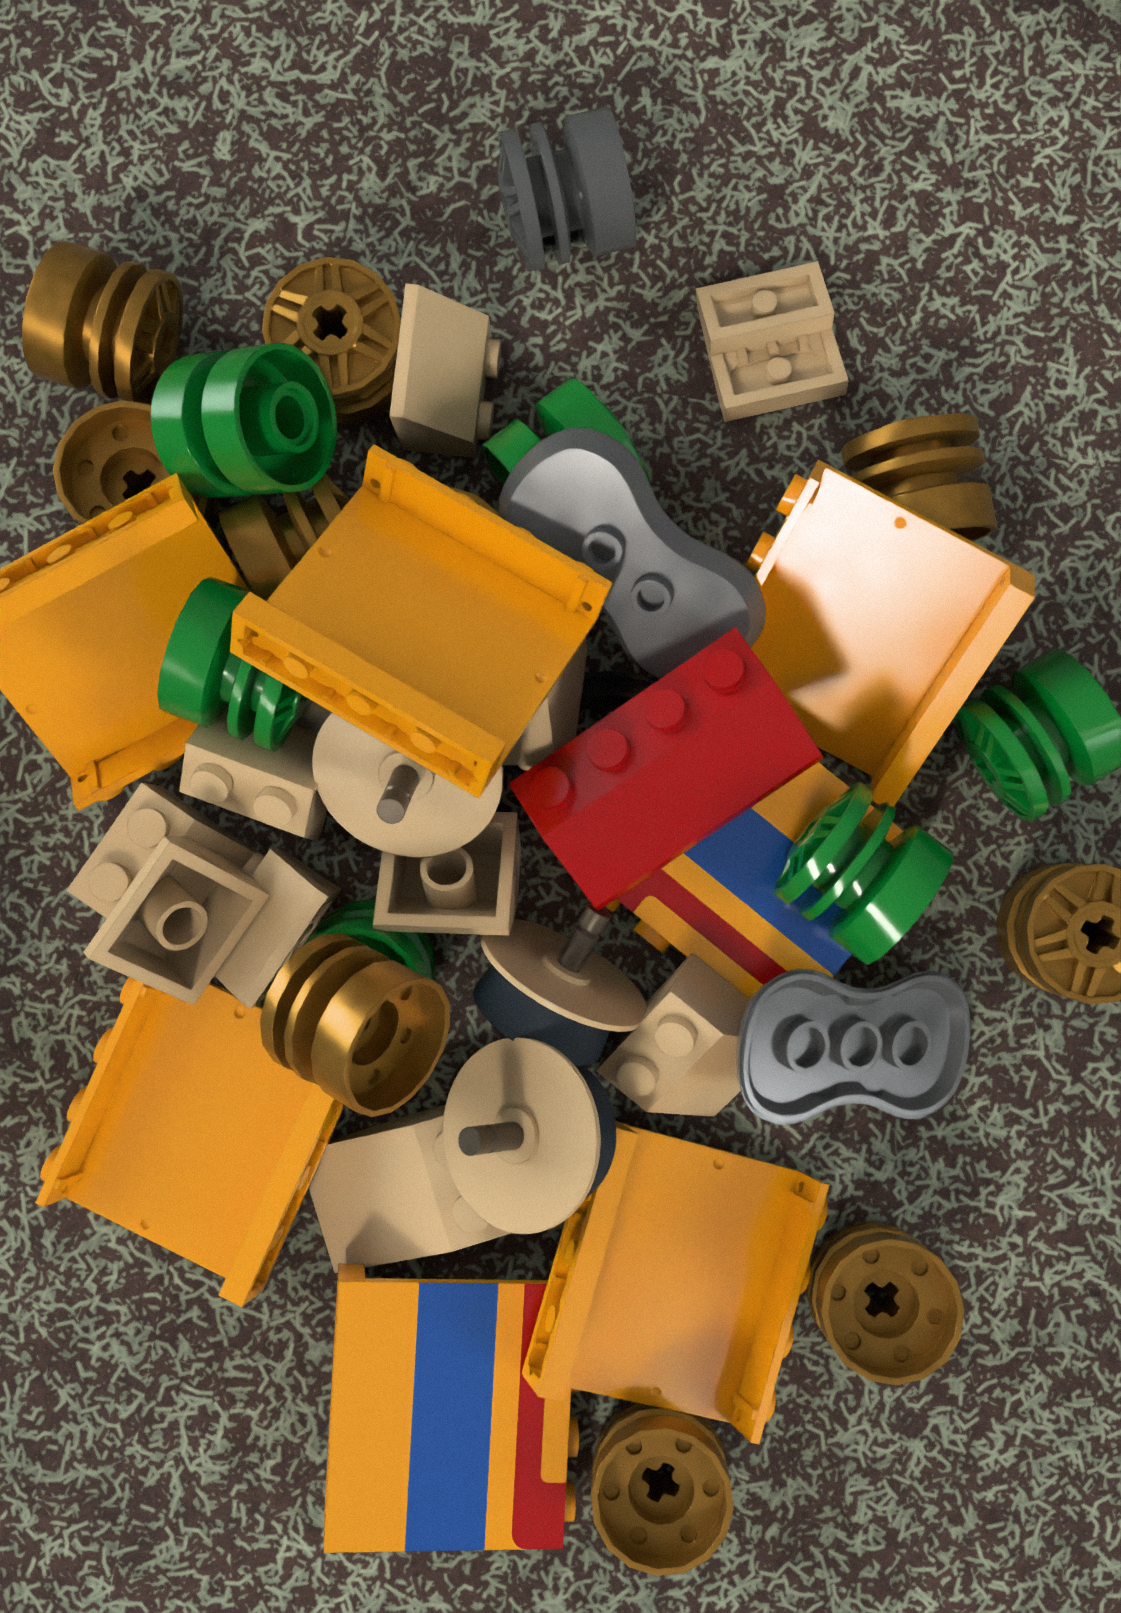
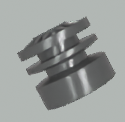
(567, 188)

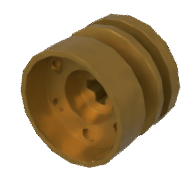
(340, 296)
(101, 322)
(110, 459)
(920, 467)
(273, 545)
(1043, 934)
(355, 1023)
(907, 1332)
(668, 1522)

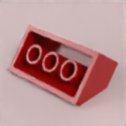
(666, 769)

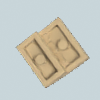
(771, 341)

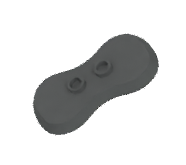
(599, 509)
(830, 1044)

